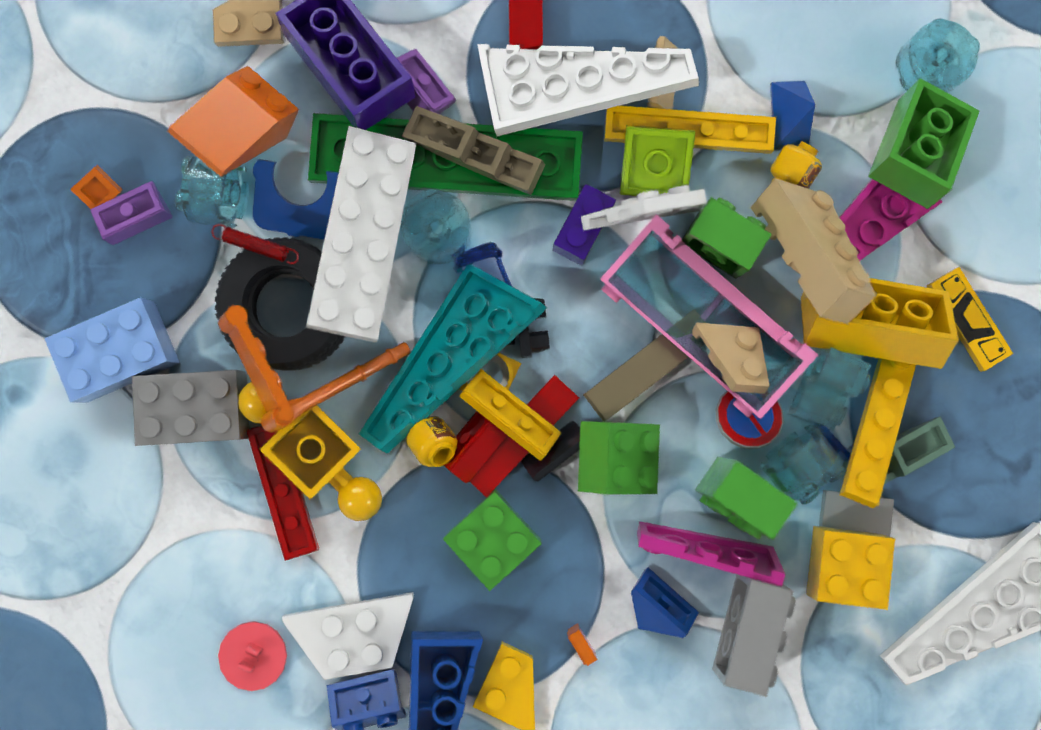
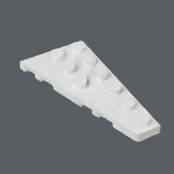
(570, 81)
(984, 612)

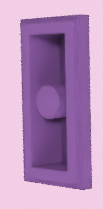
(428, 88)
(130, 213)

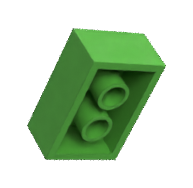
(924, 144)
(745, 498)

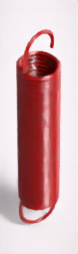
(254, 244)

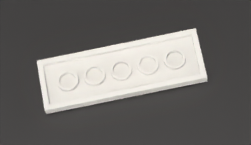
(361, 235)

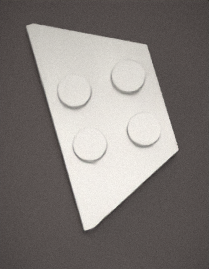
(646, 206)
(352, 635)

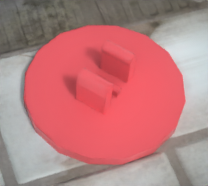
(252, 656)

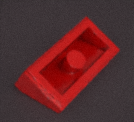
(526, 23)
(474, 446)

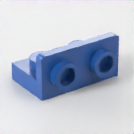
(365, 702)

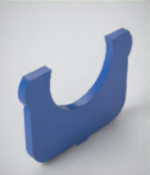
(277, 214)

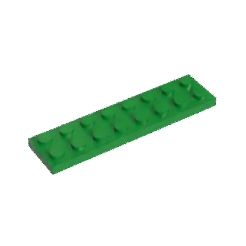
(429, 171)

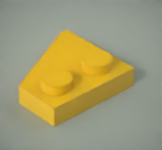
(509, 688)

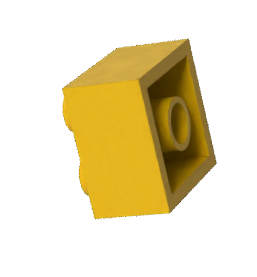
(850, 567)

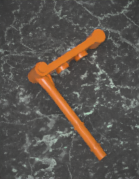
(268, 383)

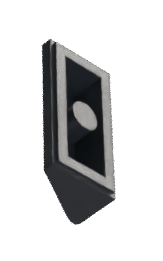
(564, 447)

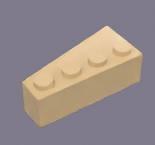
(816, 248)

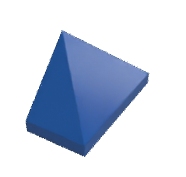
(793, 111)
(660, 607)

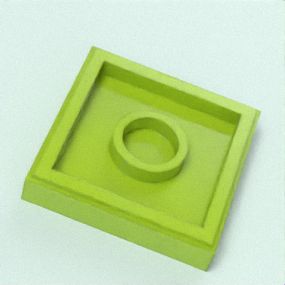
(655, 159)

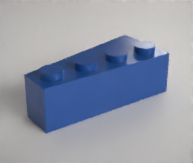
(440, 677)

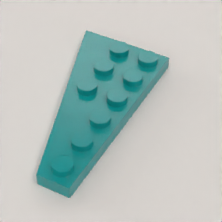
(463, 336)

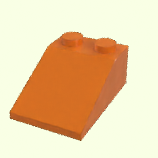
(235, 121)

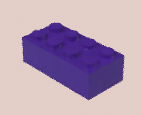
(347, 58)

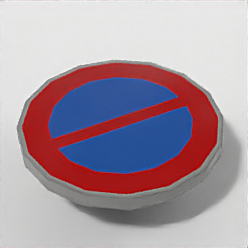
(745, 431)

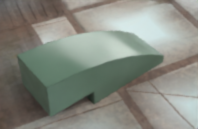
(917, 448)

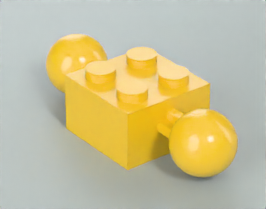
(314, 454)

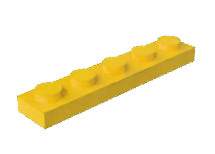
(711, 129)
(877, 432)

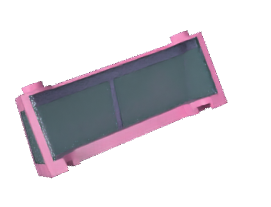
(679, 288)

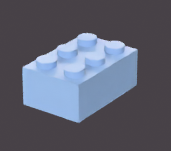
(111, 349)

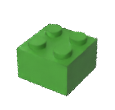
(726, 237)
(618, 458)
(492, 540)

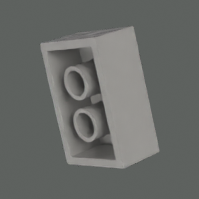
(188, 407)
(753, 635)

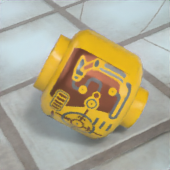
(797, 164)
(432, 442)

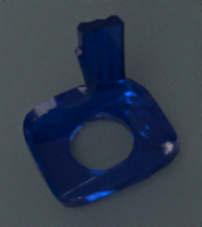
(480, 253)

